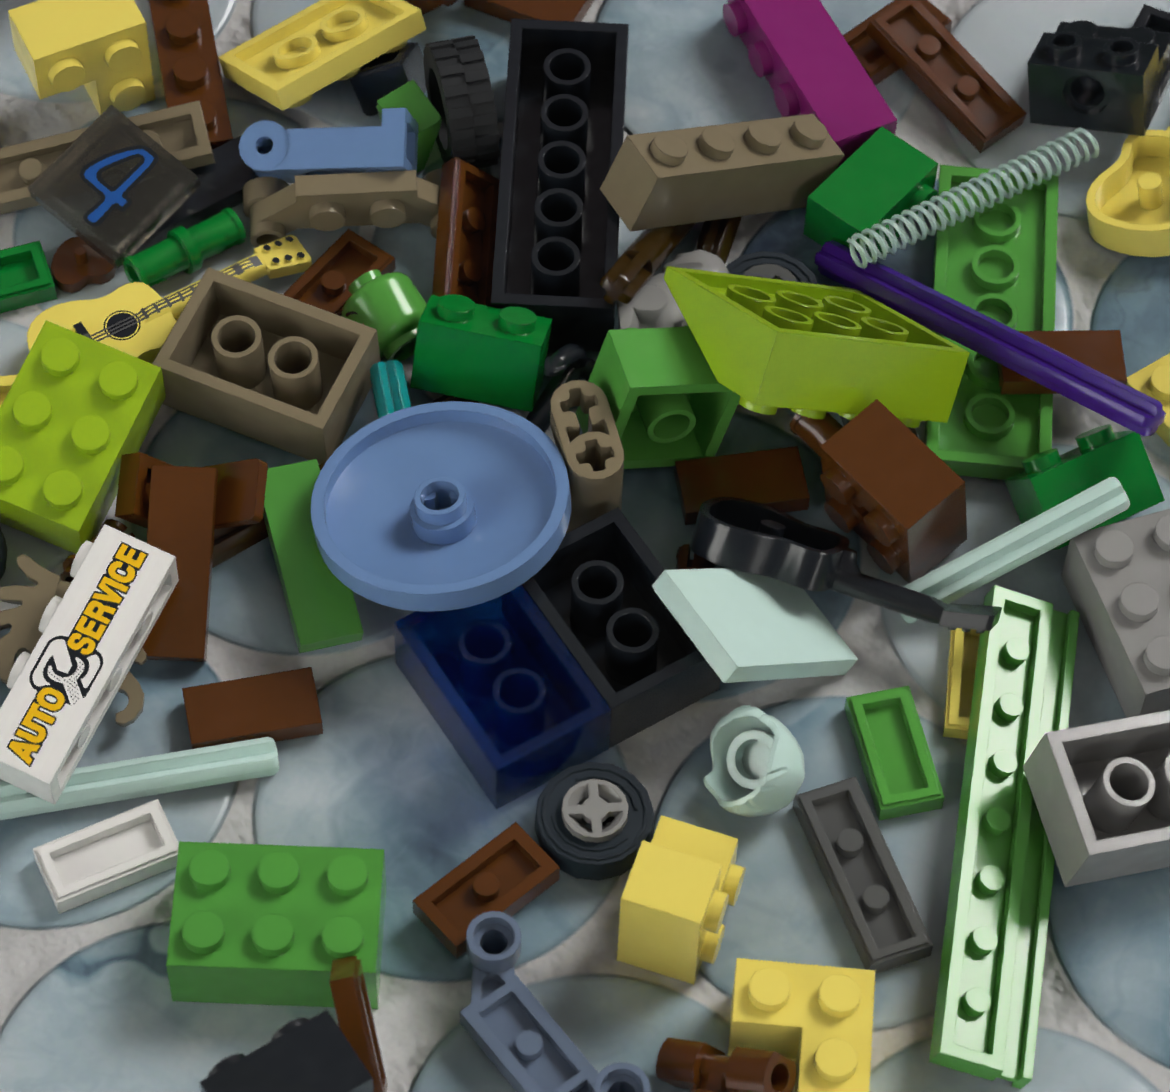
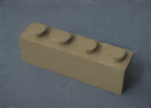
(719, 171)

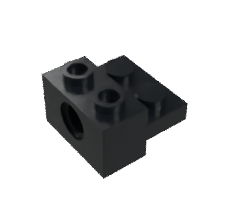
(1125, 71)

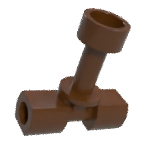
(708, 1069)

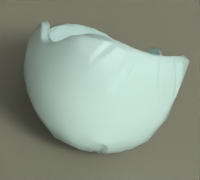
(754, 763)

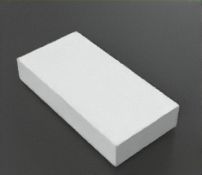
(107, 856)

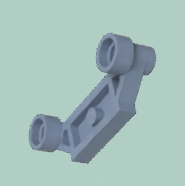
(518, 1030)

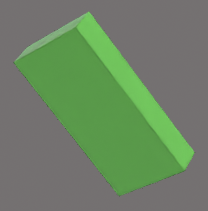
(894, 753)

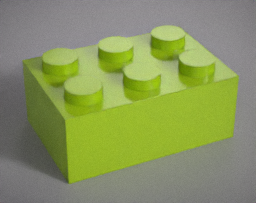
(66, 432)

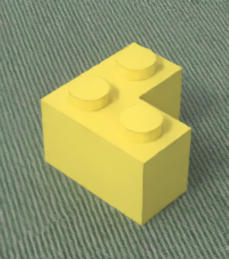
(86, 45)
(678, 899)
(809, 1016)

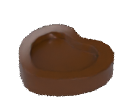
(78, 265)

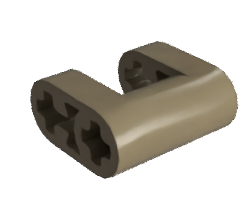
(591, 458)

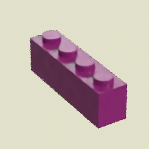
(810, 67)

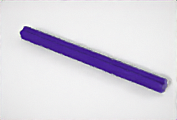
(994, 340)

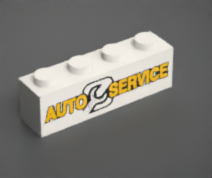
(80, 659)

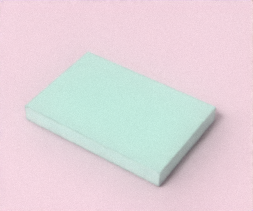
(753, 625)

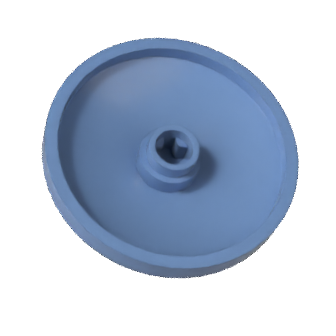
(441, 506)

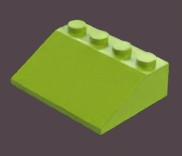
(816, 347)

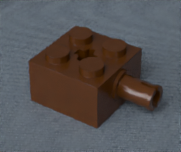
(888, 489)

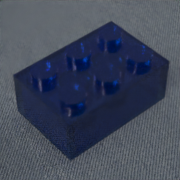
(503, 692)

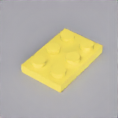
(320, 47)

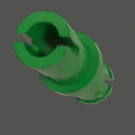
(185, 249)

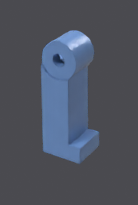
(333, 150)

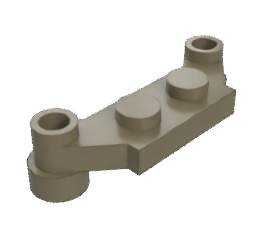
(340, 201)

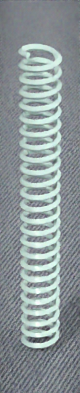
(968, 196)

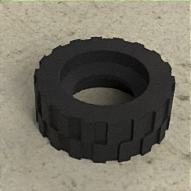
(464, 98)

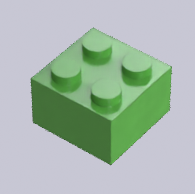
(661, 396)

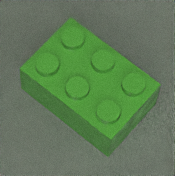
(271, 920)

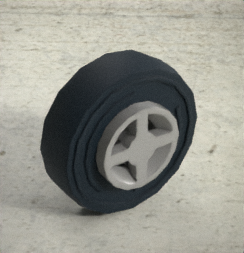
(600, 797)

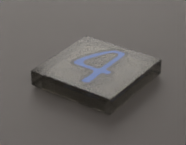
(114, 186)

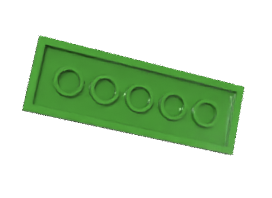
(1006, 270)

